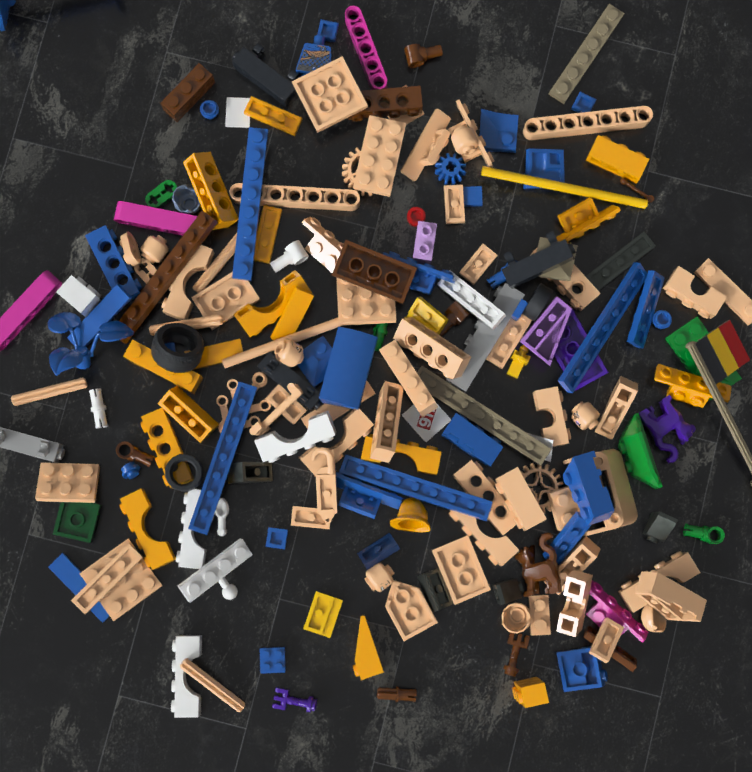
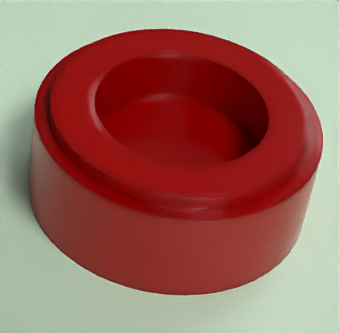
(414, 215)

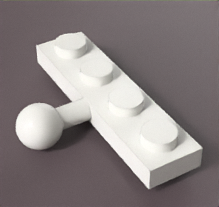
(215, 572)

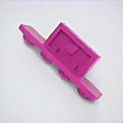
(607, 607)

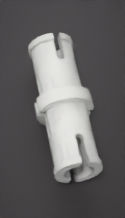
(98, 408)

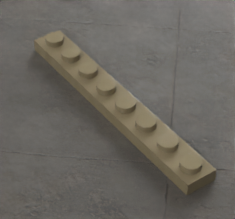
(484, 417)

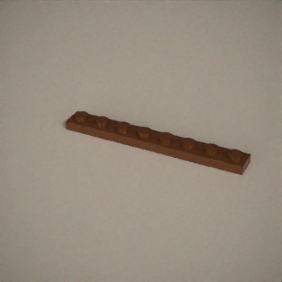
(168, 272)

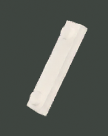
(473, 301)

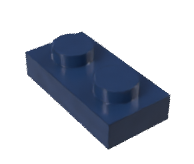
(378, 551)

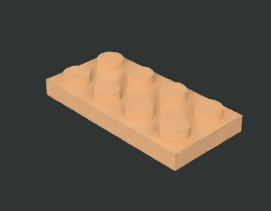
(379, 156)

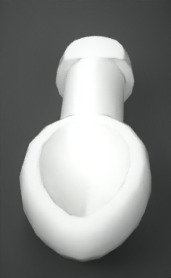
(222, 512)

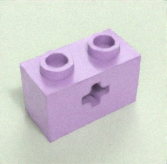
(424, 242)

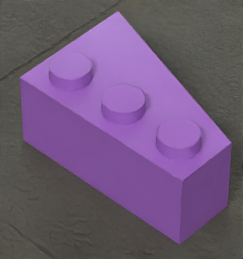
(547, 330)

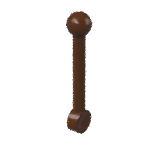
(624, 181)

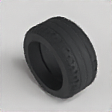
(172, 360)

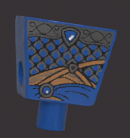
(313, 56)

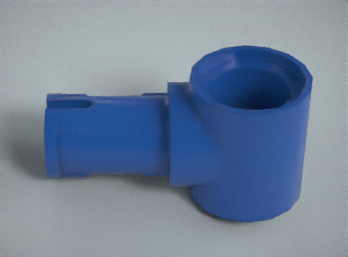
(499, 278)

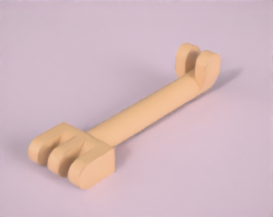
(262, 428)

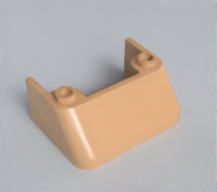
(620, 489)

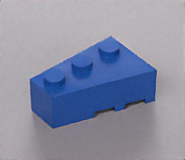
(587, 489)

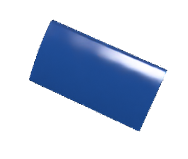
(348, 368)

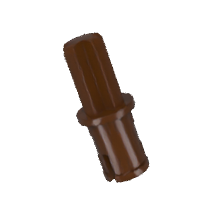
(396, 694)

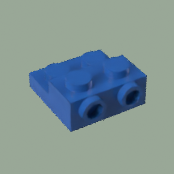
(580, 670)

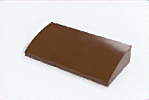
(374, 271)

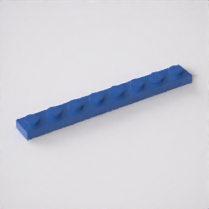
(250, 204)
(603, 328)
(222, 458)
(416, 488)

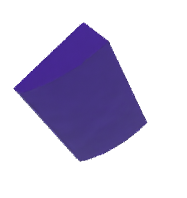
(568, 345)

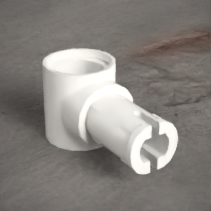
(293, 254)

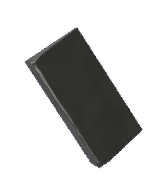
(435, 590)

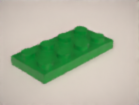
(692, 332)

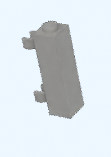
(31, 445)

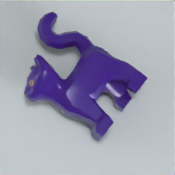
(664, 424)

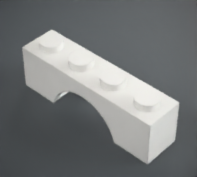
(273, 445)
(191, 553)
(186, 702)

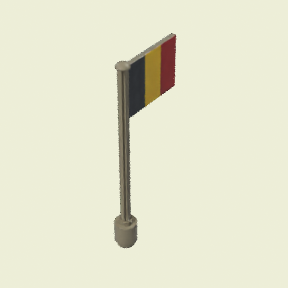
(717, 357)

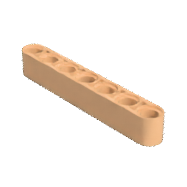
(594, 117)
(305, 193)

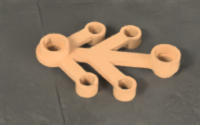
(254, 408)

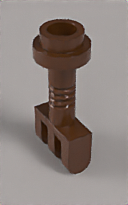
(517, 644)

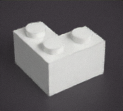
(79, 296)

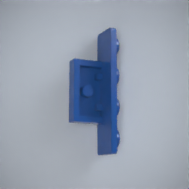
(425, 275)
(363, 497)

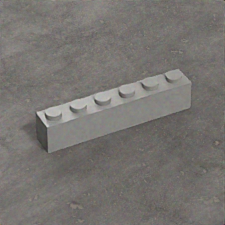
(484, 338)

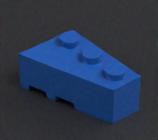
(472, 440)

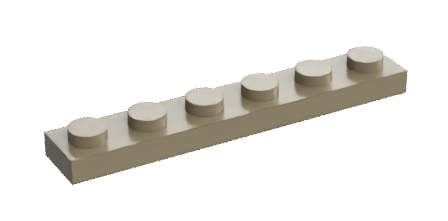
(586, 53)

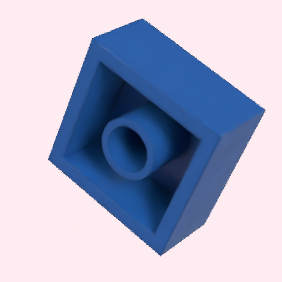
(272, 660)

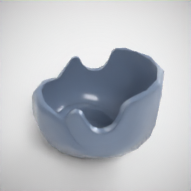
(186, 200)

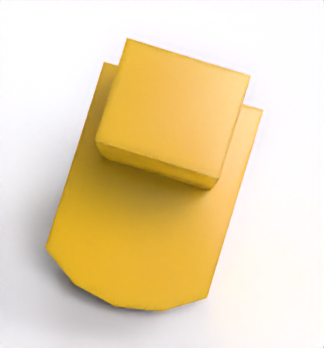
(518, 360)

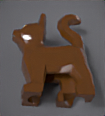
(541, 571)

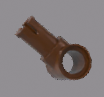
(418, 55)
(456, 314)
(135, 454)

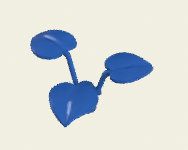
(64, 358)

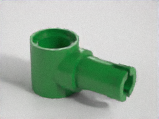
(704, 533)

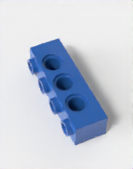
(97, 240)

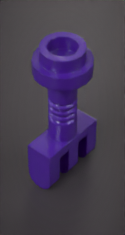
(285, 699)

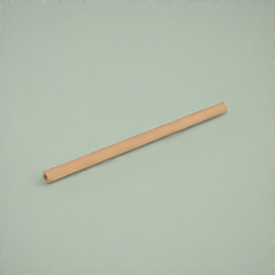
(270, 346)

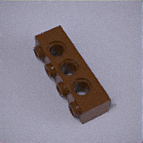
(392, 96)

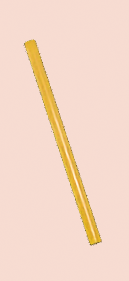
(564, 187)

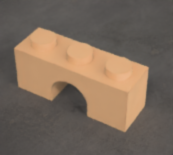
(680, 286)
(550, 400)
(577, 593)

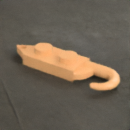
(326, 486)

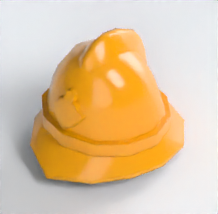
(411, 517)

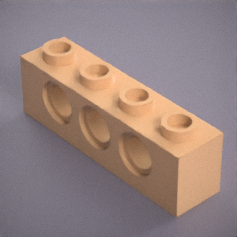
(588, 291)
(441, 347)
(386, 422)
(464, 476)

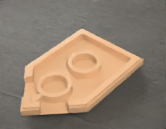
(409, 609)

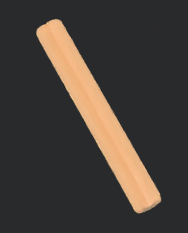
(216, 266)
(196, 323)
(49, 391)
(212, 685)

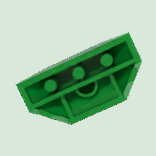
(638, 453)

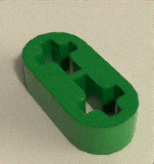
(158, 191)

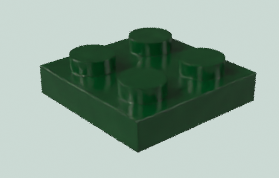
(77, 520)

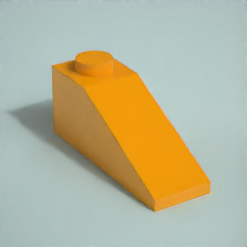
(366, 655)

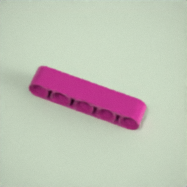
(362, 42)
(153, 218)
(27, 306)

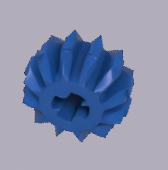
(450, 162)

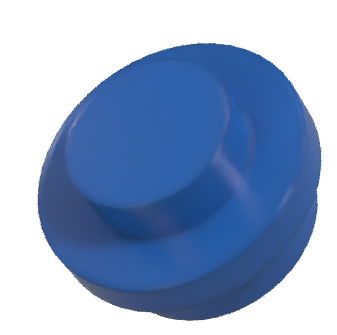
(209, 109)
(662, 319)
(130, 470)

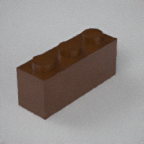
(188, 92)

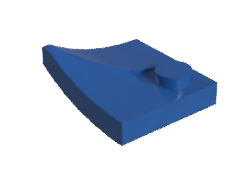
(499, 131)
(544, 164)
(316, 361)

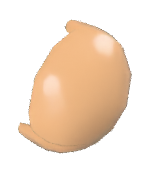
(516, 617)
(652, 619)

